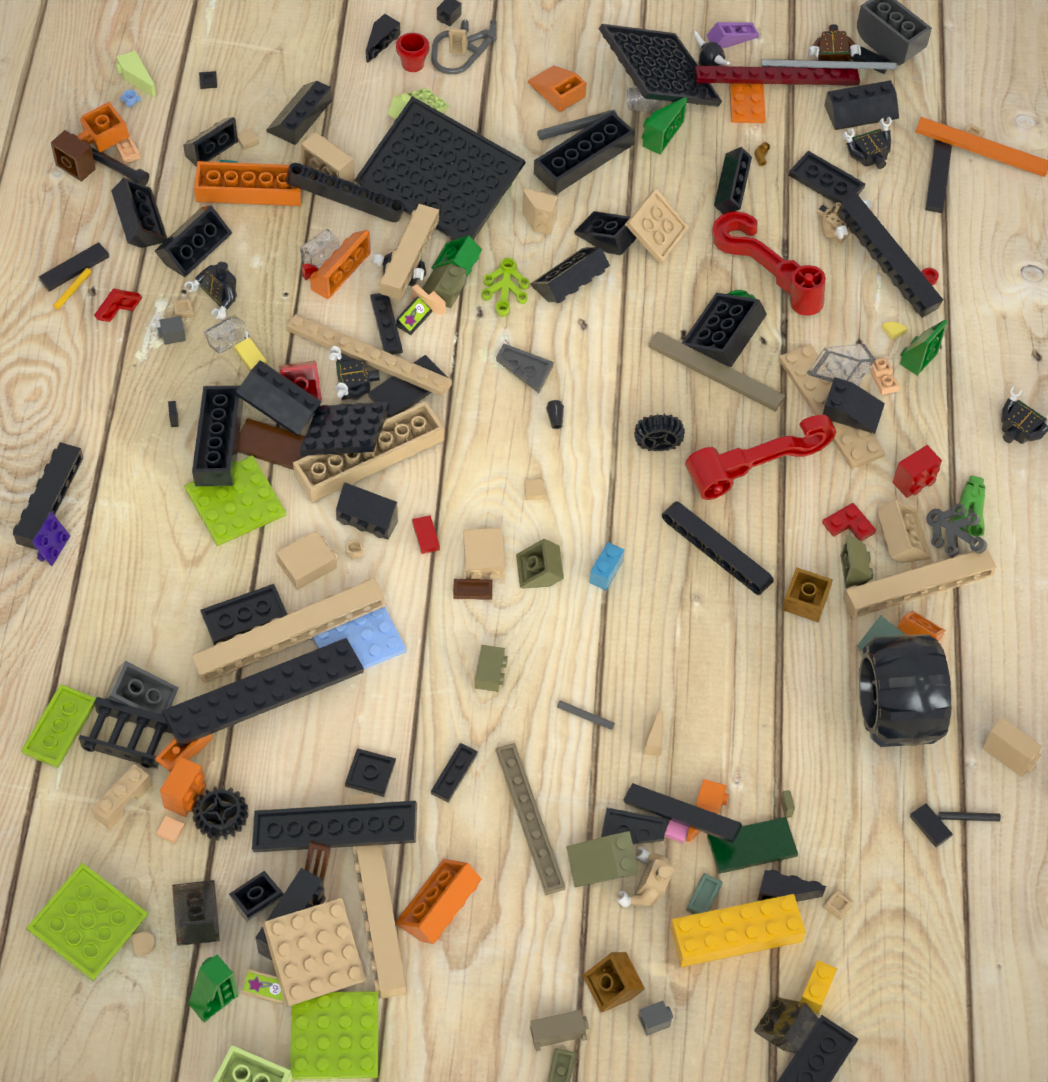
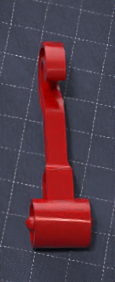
(803, 283)
(715, 473)

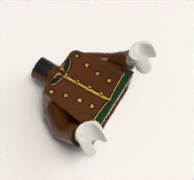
(834, 45)

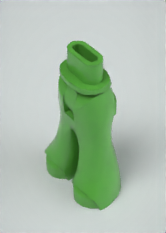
(973, 497)

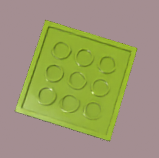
(237, 508)
(87, 921)
(335, 1036)

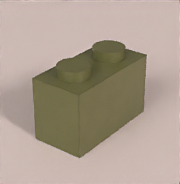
(489, 668)

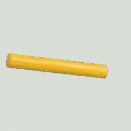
(73, 287)

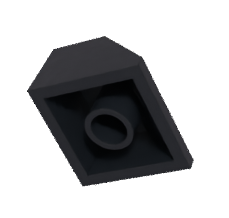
(256, 895)

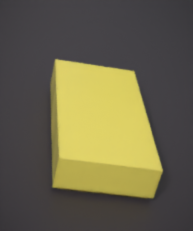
(249, 353)

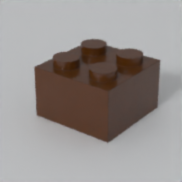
(73, 155)

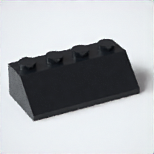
(862, 105)
(301, 112)
(138, 214)
(193, 241)
(571, 274)
(278, 398)

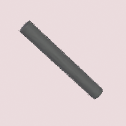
(585, 715)

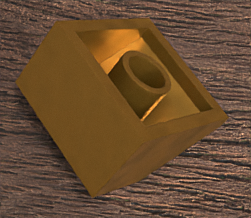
(613, 981)

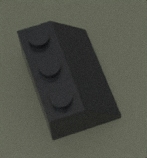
(212, 141)
(367, 511)

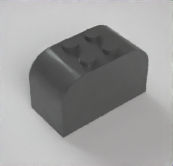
(892, 30)

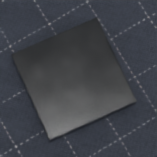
(370, 772)

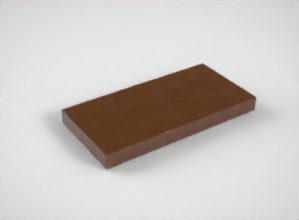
(270, 443)

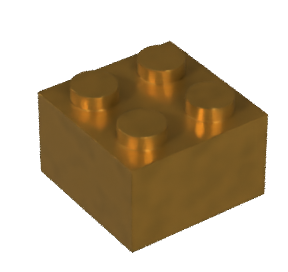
(807, 594)

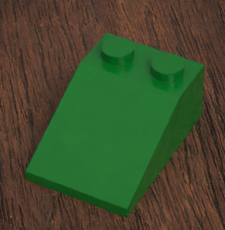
(663, 125)
(923, 348)

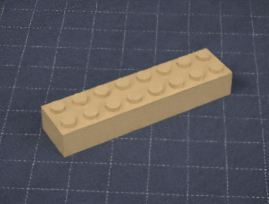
(399, 439)

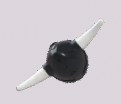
(711, 53)

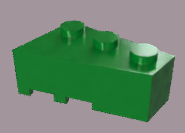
(213, 988)

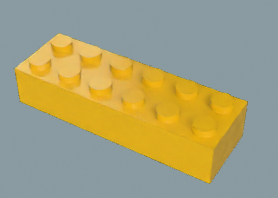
(737, 930)

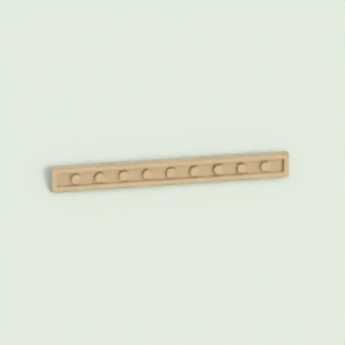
(371, 355)

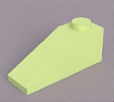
(135, 73)

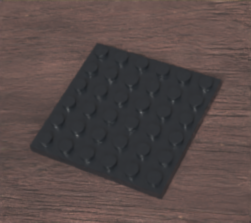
(658, 65)

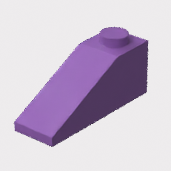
(732, 33)

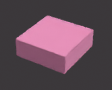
(676, 831)

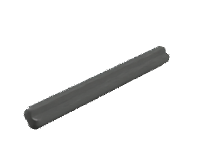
(570, 126)

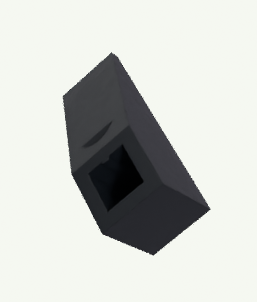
(382, 34)
(777, 885)

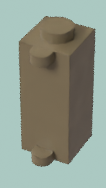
(558, 1029)

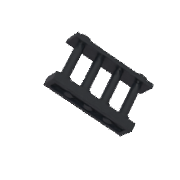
(125, 714)

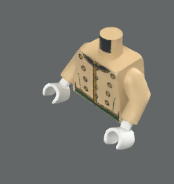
(833, 225)
(653, 881)

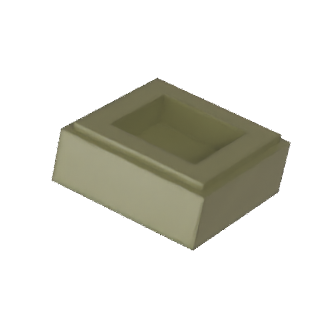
(787, 803)

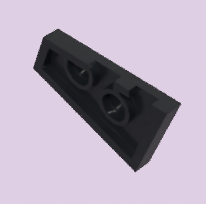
(641, 827)

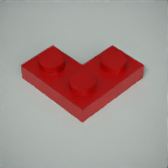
(117, 300)
(852, 519)

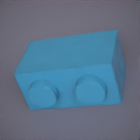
(607, 566)

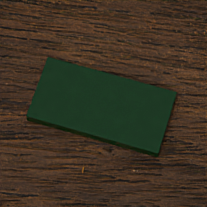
(754, 846)

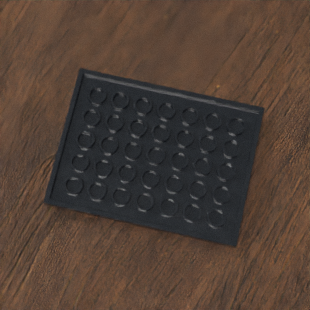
(441, 166)

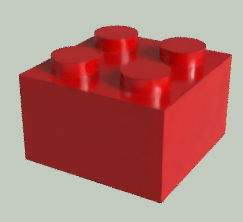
(917, 471)

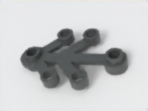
(952, 529)

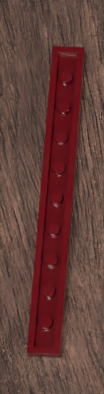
(776, 75)

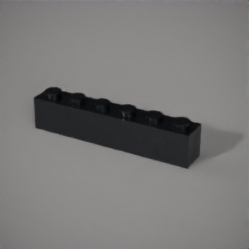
(48, 493)

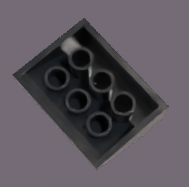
(725, 327)

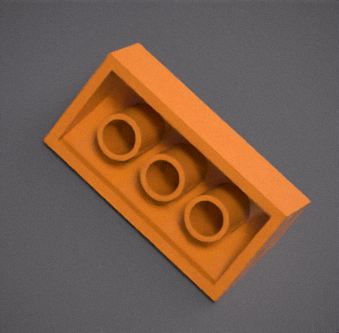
(341, 264)
(439, 900)

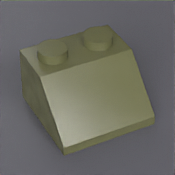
(446, 282)
(855, 562)
(540, 565)

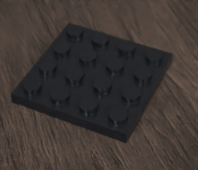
(345, 428)

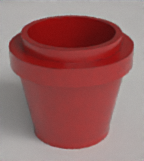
(412, 51)

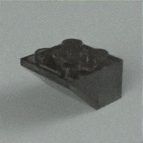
(787, 1024)

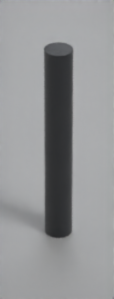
(969, 816)

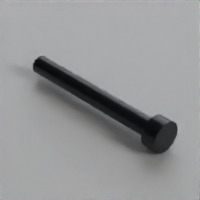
(139, 175)

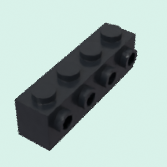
(733, 181)

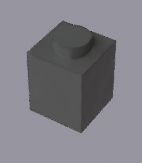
(171, 330)
(655, 1017)

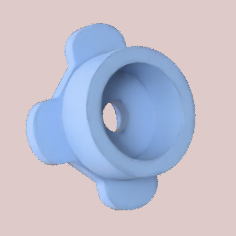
(130, 98)

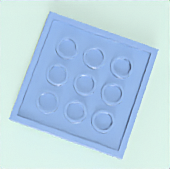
(371, 637)

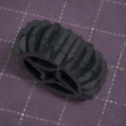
(659, 432)
(238, 808)

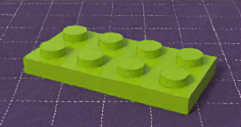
(59, 726)

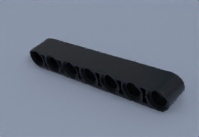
(345, 192)
(717, 548)

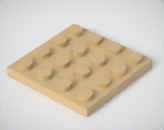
(313, 952)

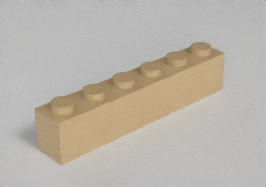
(409, 251)

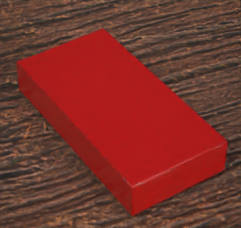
(425, 534)

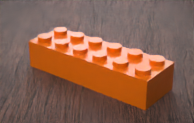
(244, 184)

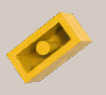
(818, 985)

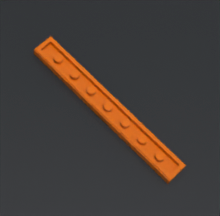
(982, 146)

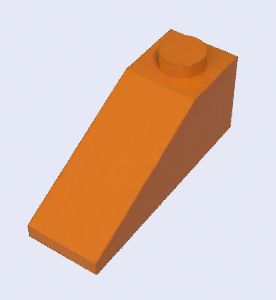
(172, 752)
(710, 798)

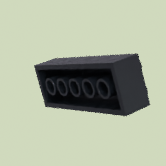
(583, 152)
(217, 436)

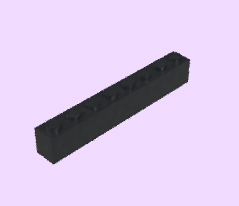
(889, 256)

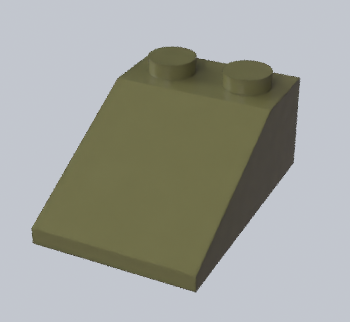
(602, 859)

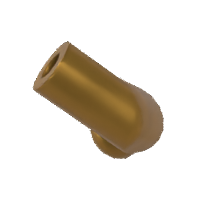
(761, 152)

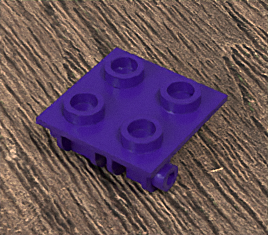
(50, 539)

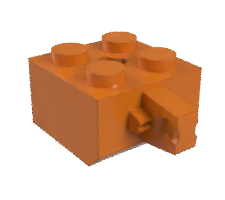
(103, 127)

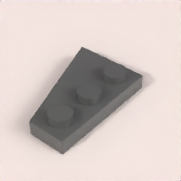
(526, 366)

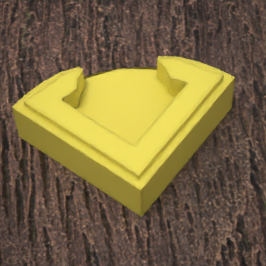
(894, 329)

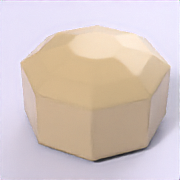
(354, 549)

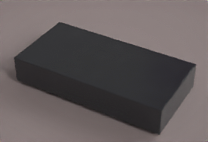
(931, 825)

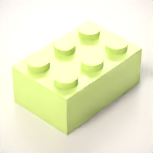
(247, 1067)

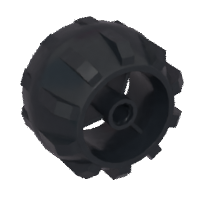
(905, 690)

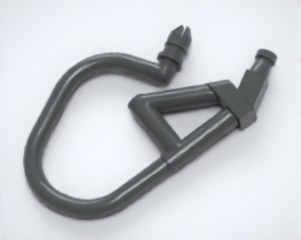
(489, 35)

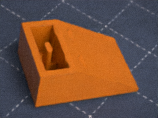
(559, 87)

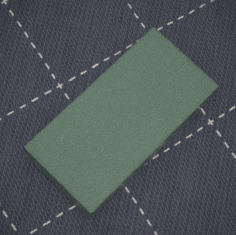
(704, 895)

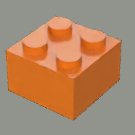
(183, 787)

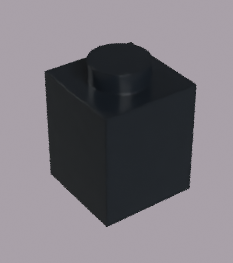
(449, 12)

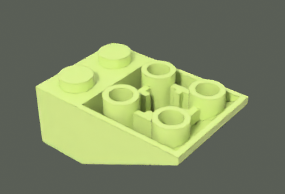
(424, 95)

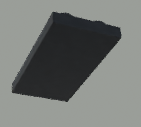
(400, 393)

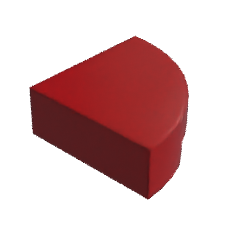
(308, 270)

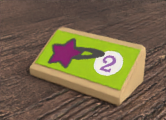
(262, 986)

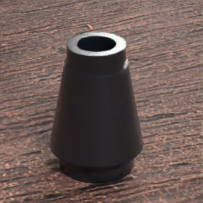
(555, 412)

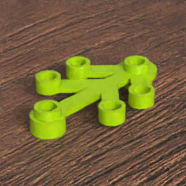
(506, 268)

